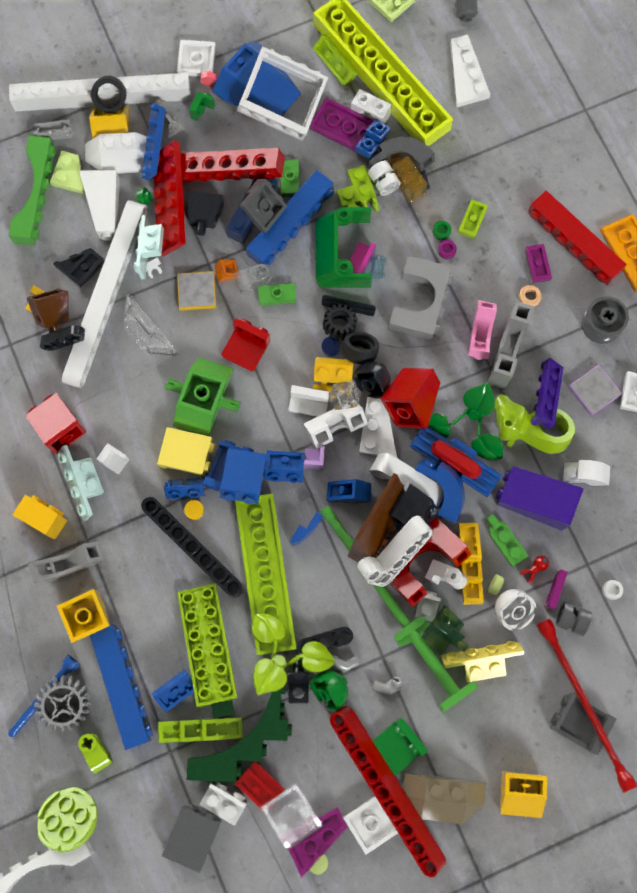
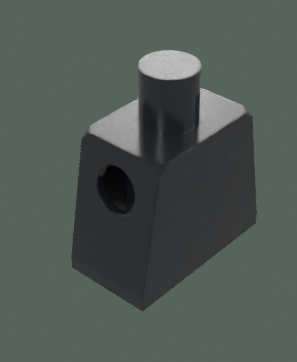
(204, 210)

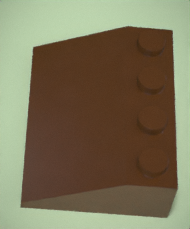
(378, 523)

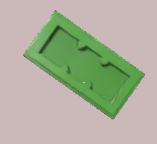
(290, 178)
(277, 294)

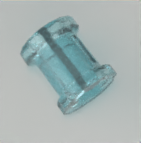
(377, 267)

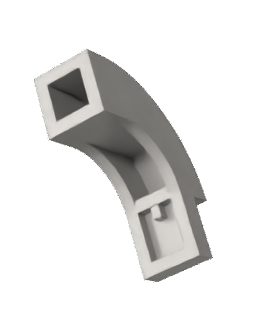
(66, 564)

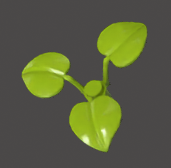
(270, 674)

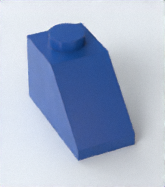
(349, 491)

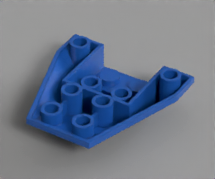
(271, 86)

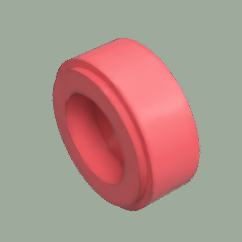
(208, 78)

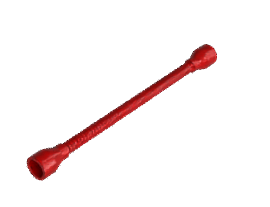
(625, 779)

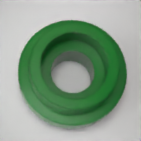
(144, 196)

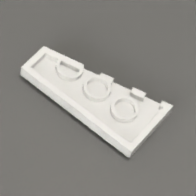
(467, 74)

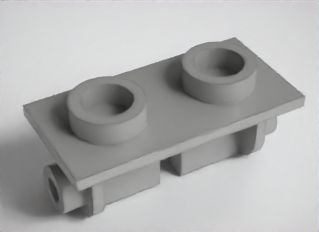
(171, 123)
(53, 129)

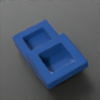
(302, 533)

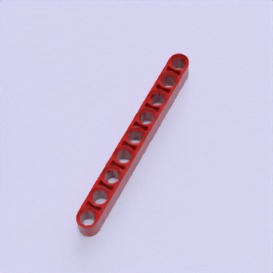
(388, 791)

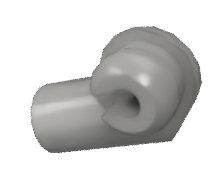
(344, 666)
(389, 687)

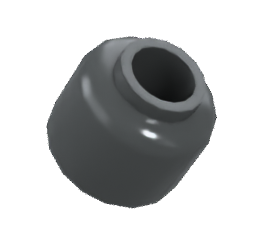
(466, 9)

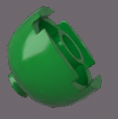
(330, 688)

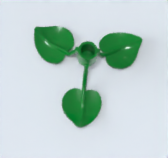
(479, 402)

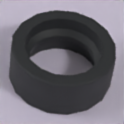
(99, 104)
(358, 355)

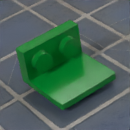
(399, 746)

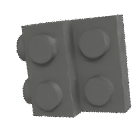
(263, 205)

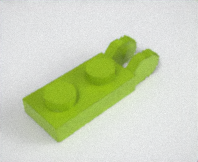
(362, 184)

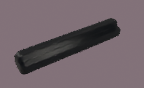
(361, 308)

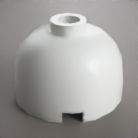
(515, 609)

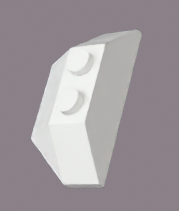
(116, 152)

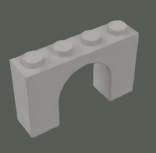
(435, 278)
(505, 359)

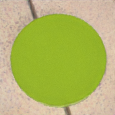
(67, 819)

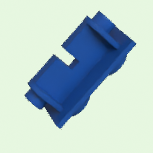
(175, 489)

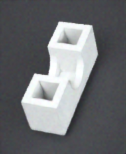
(322, 427)

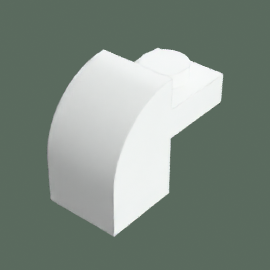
(588, 472)

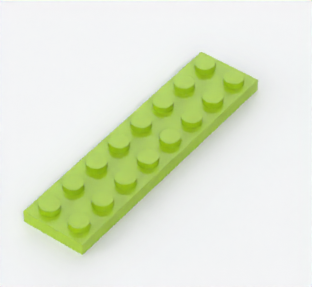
(265, 568)

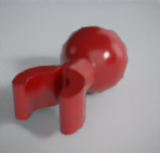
(538, 565)

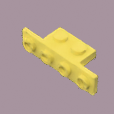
(483, 662)

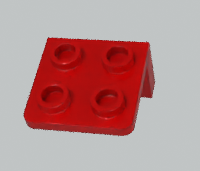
(246, 344)

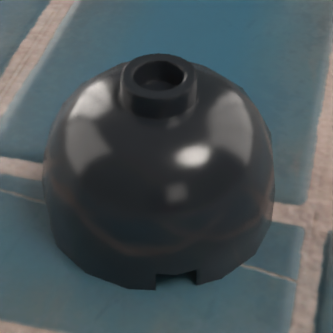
(373, 378)

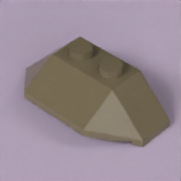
(443, 797)

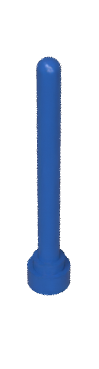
(69, 665)

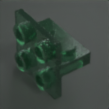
(445, 631)

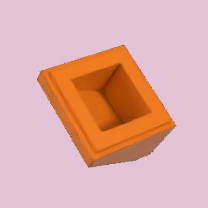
(225, 269)

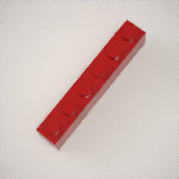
(576, 238)

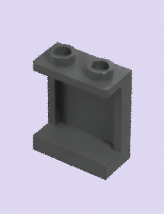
(575, 725)
(191, 837)

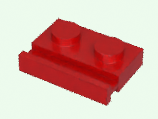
(259, 785)

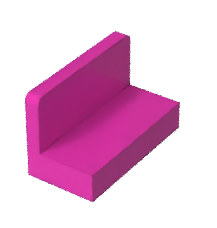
(362, 256)

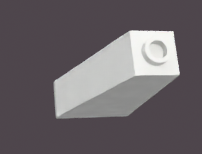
(103, 200)

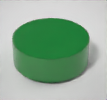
(441, 230)

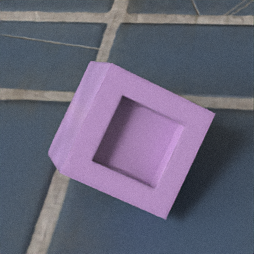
(314, 458)

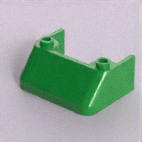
(329, 269)

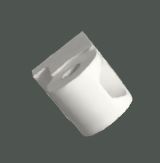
(446, 573)

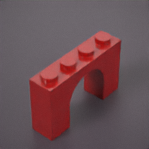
(441, 541)

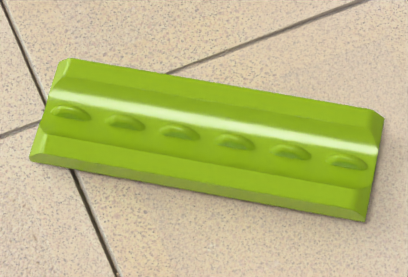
(207, 645)

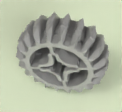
(54, 697)

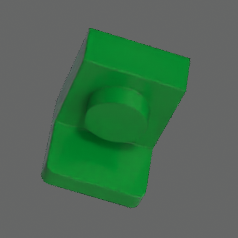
(199, 103)

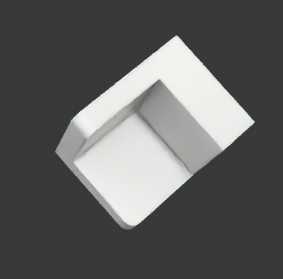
(113, 459)

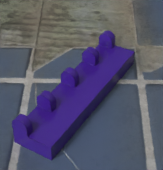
(548, 394)

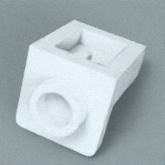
(428, 606)

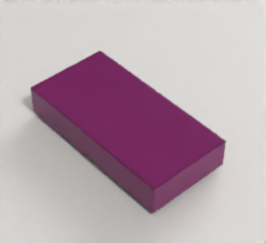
(555, 590)

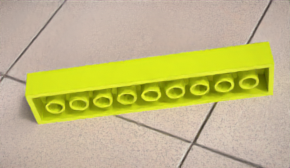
(383, 71)

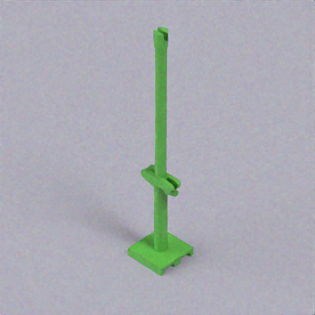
(411, 631)

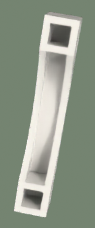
(39, 860)

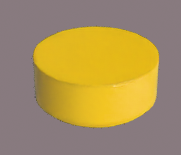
(194, 510)

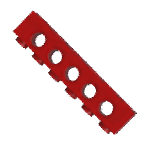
(232, 165)

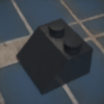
(412, 503)

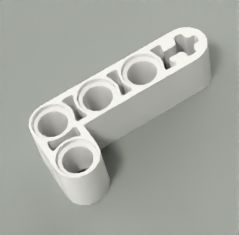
(387, 465)
(397, 554)

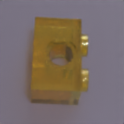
(411, 180)

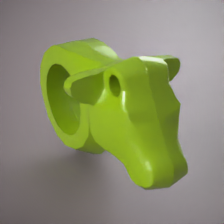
(515, 423)

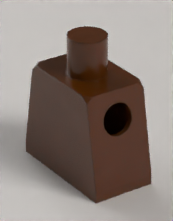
(50, 308)

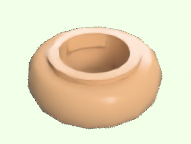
(532, 289)

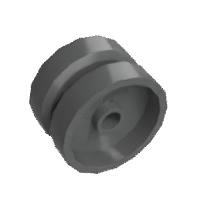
(605, 320)

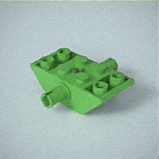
(199, 413)

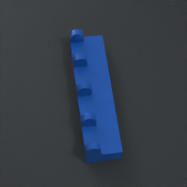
(153, 142)

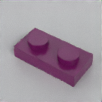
(538, 263)

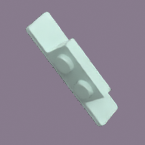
(149, 245)
(82, 480)

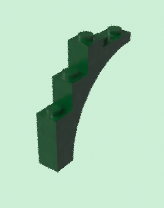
(224, 765)

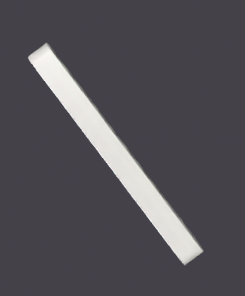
(104, 294)

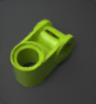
(97, 756)

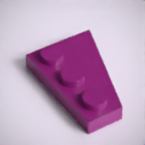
(313, 847)

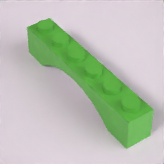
(25, 225)

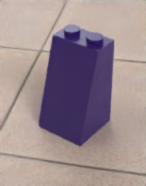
(539, 497)

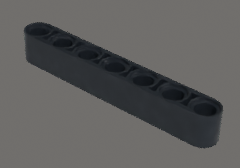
(187, 538)

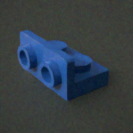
(284, 466)
(174, 691)

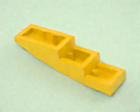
(471, 567)

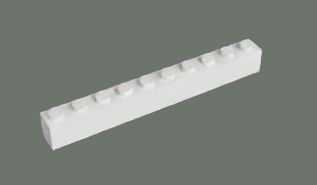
(78, 92)

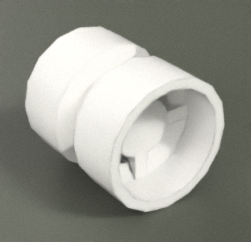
(384, 178)

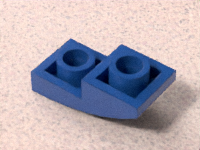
(373, 138)

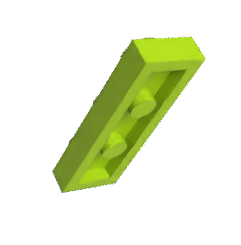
(335, 60)

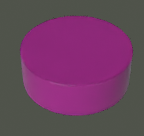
(447, 249)

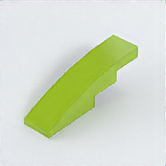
(200, 730)

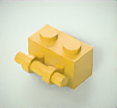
(331, 371)

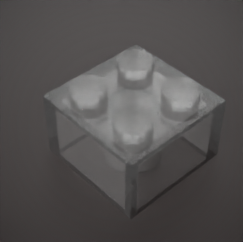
(291, 816)

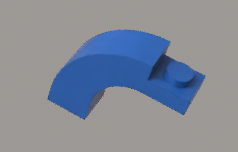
(451, 484)

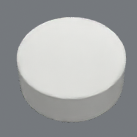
(612, 590)

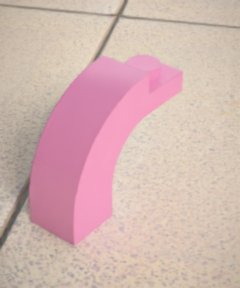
(481, 330)

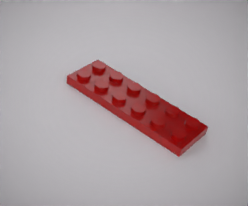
(169, 198)

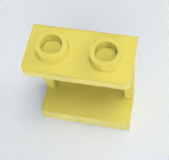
(186, 452)

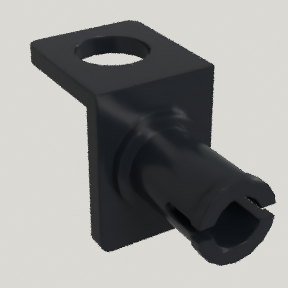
(298, 679)

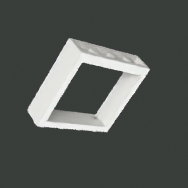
(272, 119)

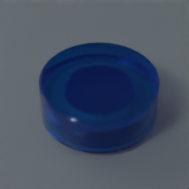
(330, 346)

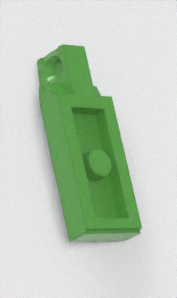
(505, 541)

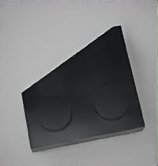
(80, 266)

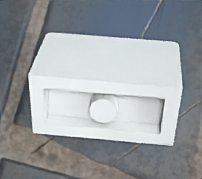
(308, 401)

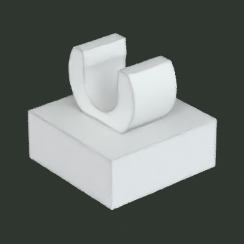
(153, 263)

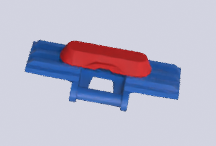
(458, 455)

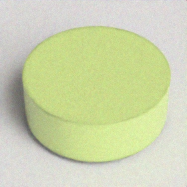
(496, 584)
(320, 866)

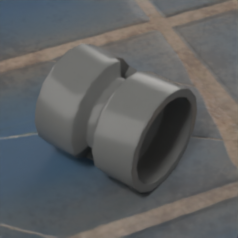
(572, 618)

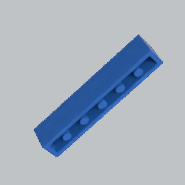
(298, 213)
(120, 687)

